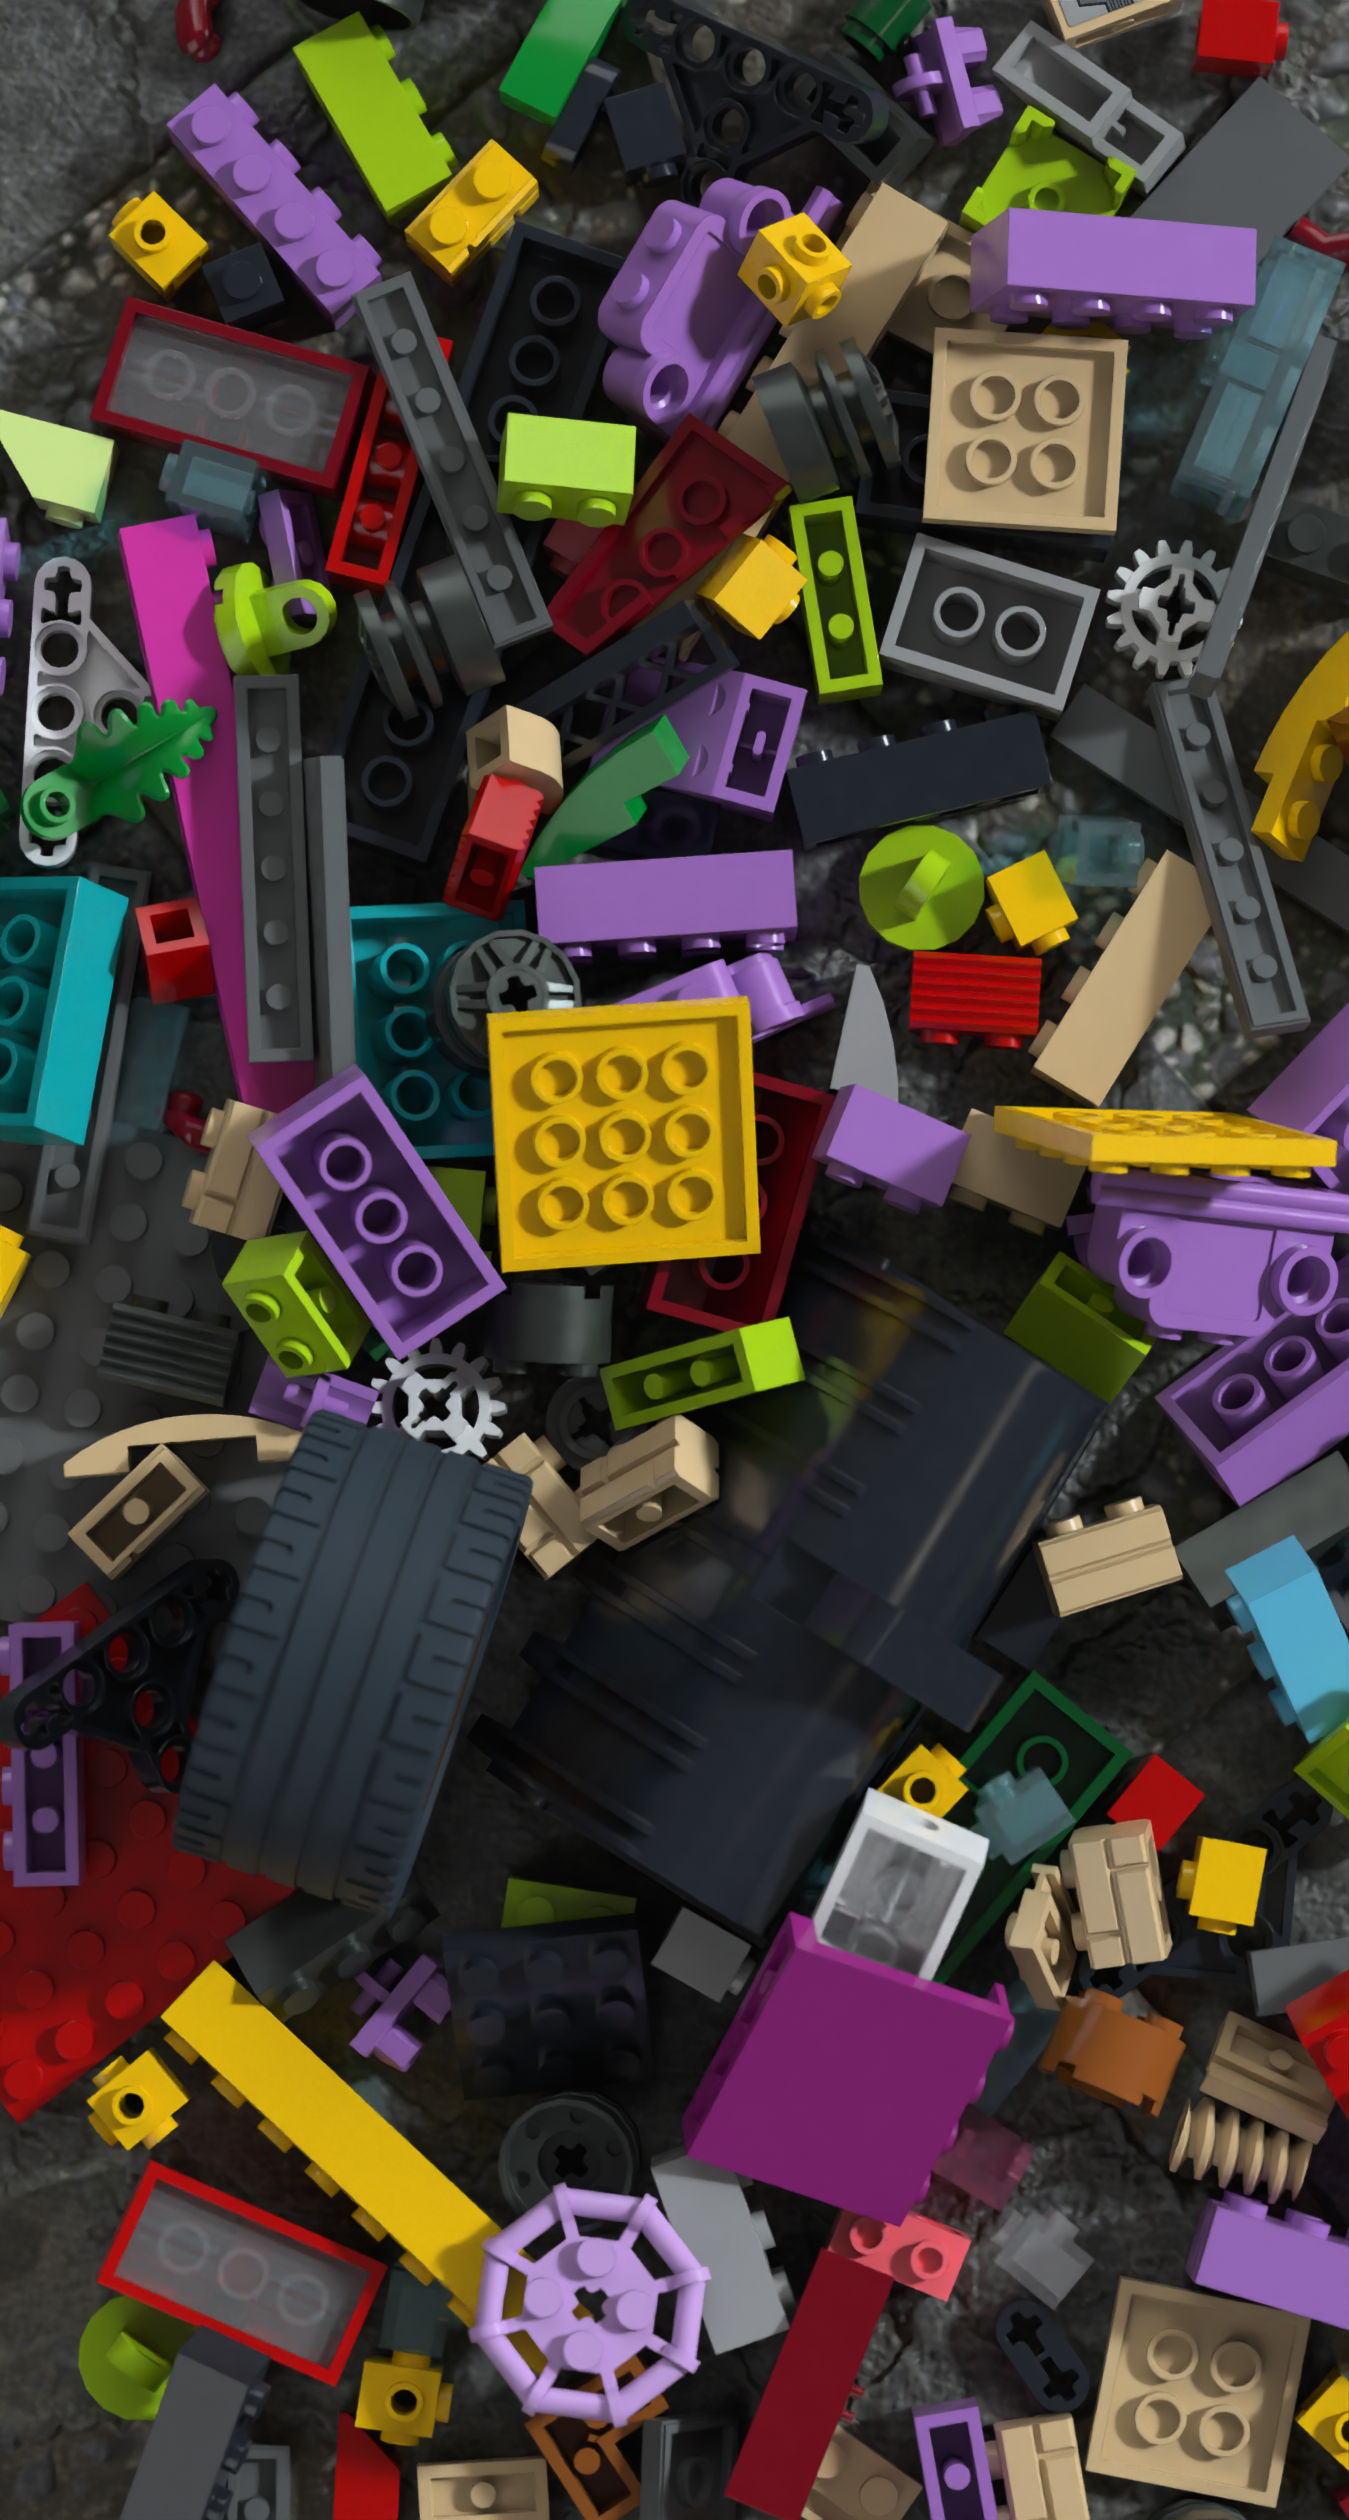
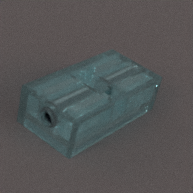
(1256, 378)

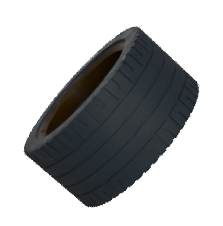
(350, 1662)

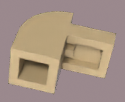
(516, 748)

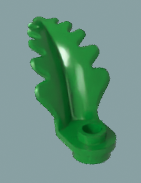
(118, 767)

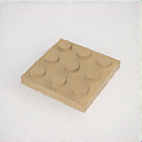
(1025, 431)
(1197, 2392)

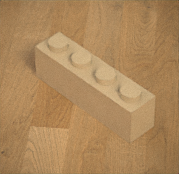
(1126, 985)

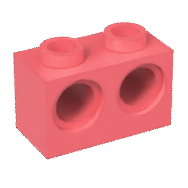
(917, 2253)

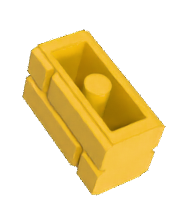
(472, 213)

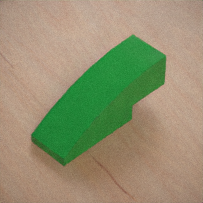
(556, 55)
(609, 795)

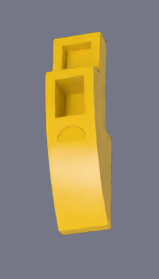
(1303, 758)

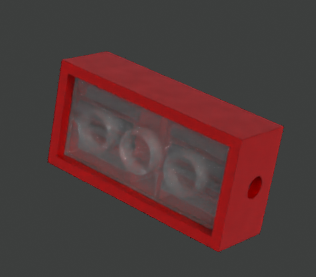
(241, 2272)

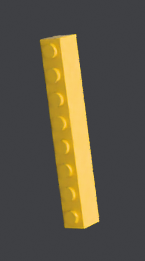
(345, 2142)

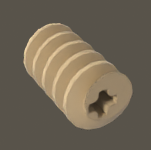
(1239, 2150)

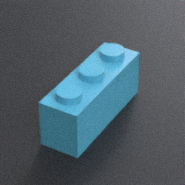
(1295, 1636)

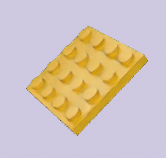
(624, 1133)
(1164, 1140)

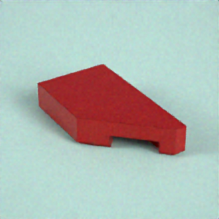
(364, 2476)

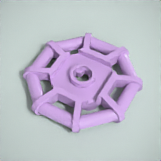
(583, 2343)

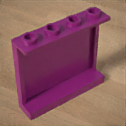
(843, 2077)

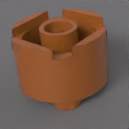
(1112, 2052)

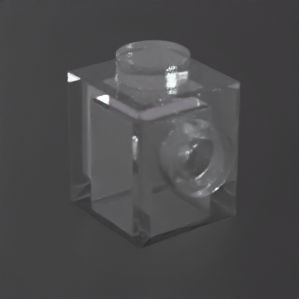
(1041, 2252)

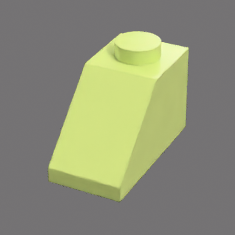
(61, 467)

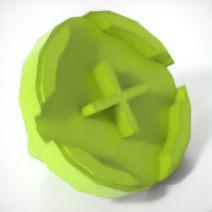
(257, 622)
(921, 888)
(130, 2356)

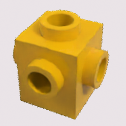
(795, 270)
(157, 2087)
(382, 2410)

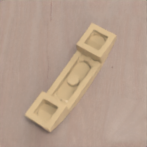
(114, 1453)

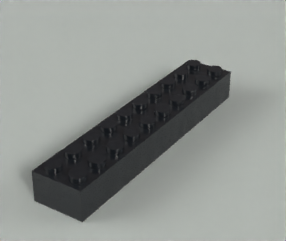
(530, 356)

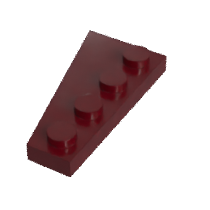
(680, 518)

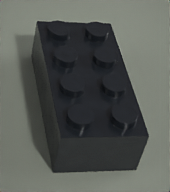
(895, 496)

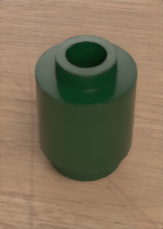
(882, 25)

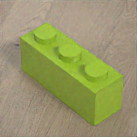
(376, 116)
(835, 600)
(702, 1373)

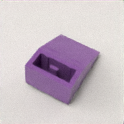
(734, 733)

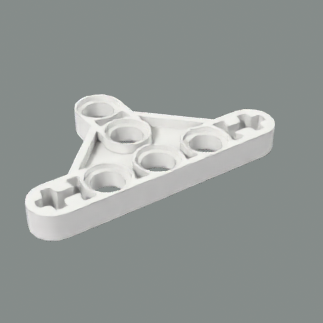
(90, 683)

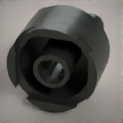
(549, 1324)

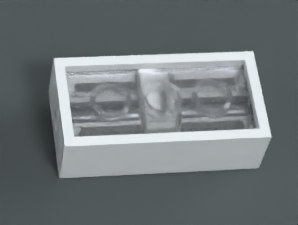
(898, 1885)

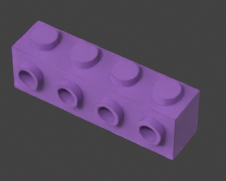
(273, 203)
(47, 1783)

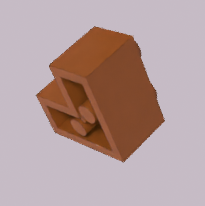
(590, 2452)

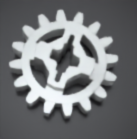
(1144, 606)
(456, 1385)

